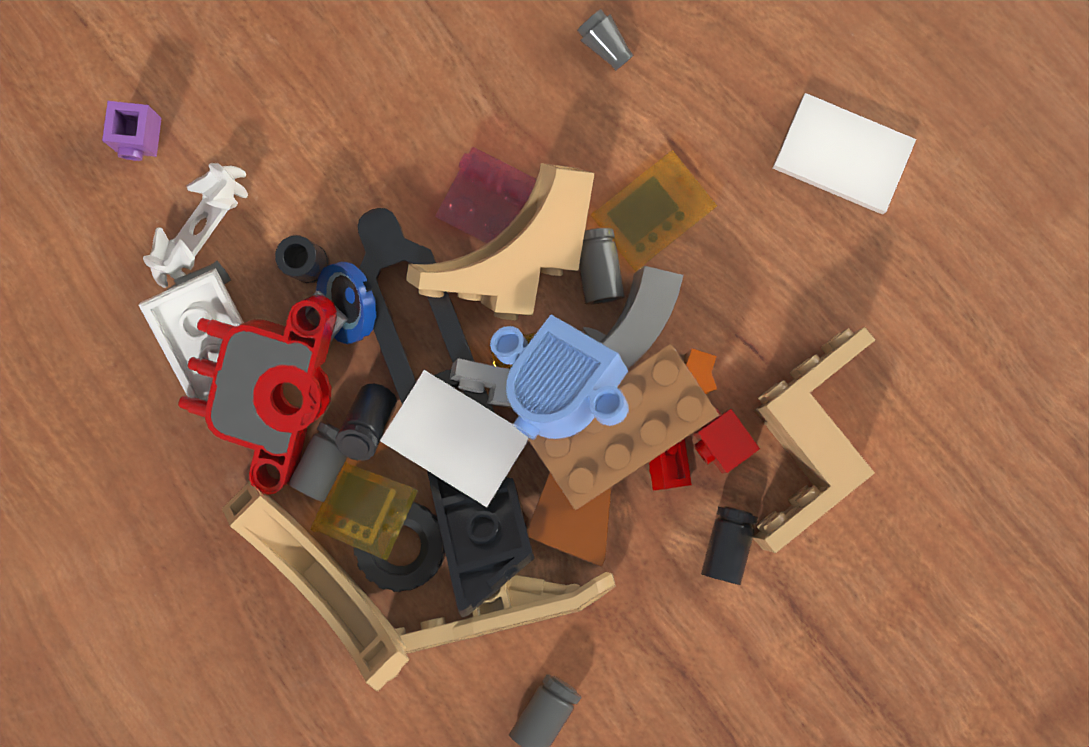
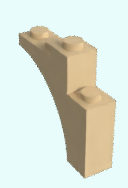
(540, 239)

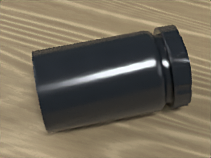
(301, 258)
(366, 422)
(729, 545)

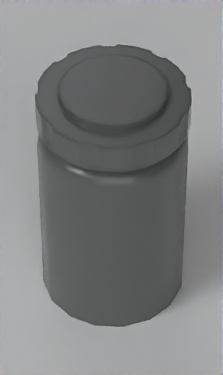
(600, 267)
(319, 464)
(545, 713)

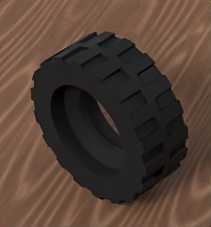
(421, 569)

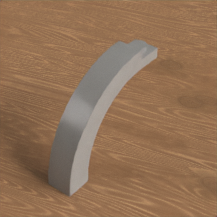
(638, 326)

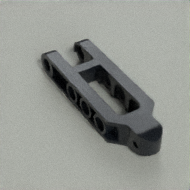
(384, 247)

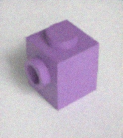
(131, 130)

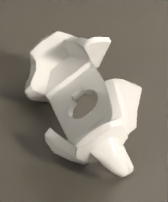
(218, 193)

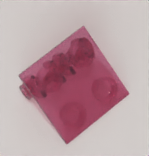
(485, 196)

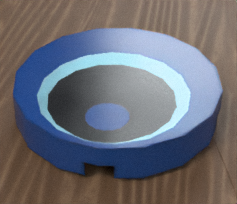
(345, 288)

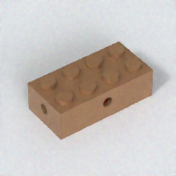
(662, 411)

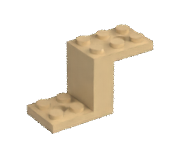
(811, 441)

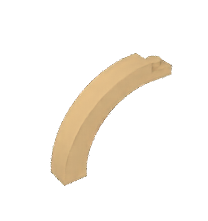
(322, 581)

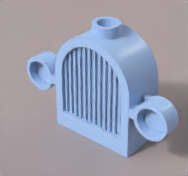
(560, 380)

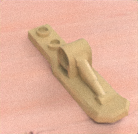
(513, 605)

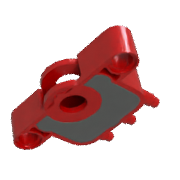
(248, 383)

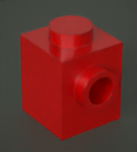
(725, 442)

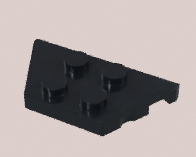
(479, 541)

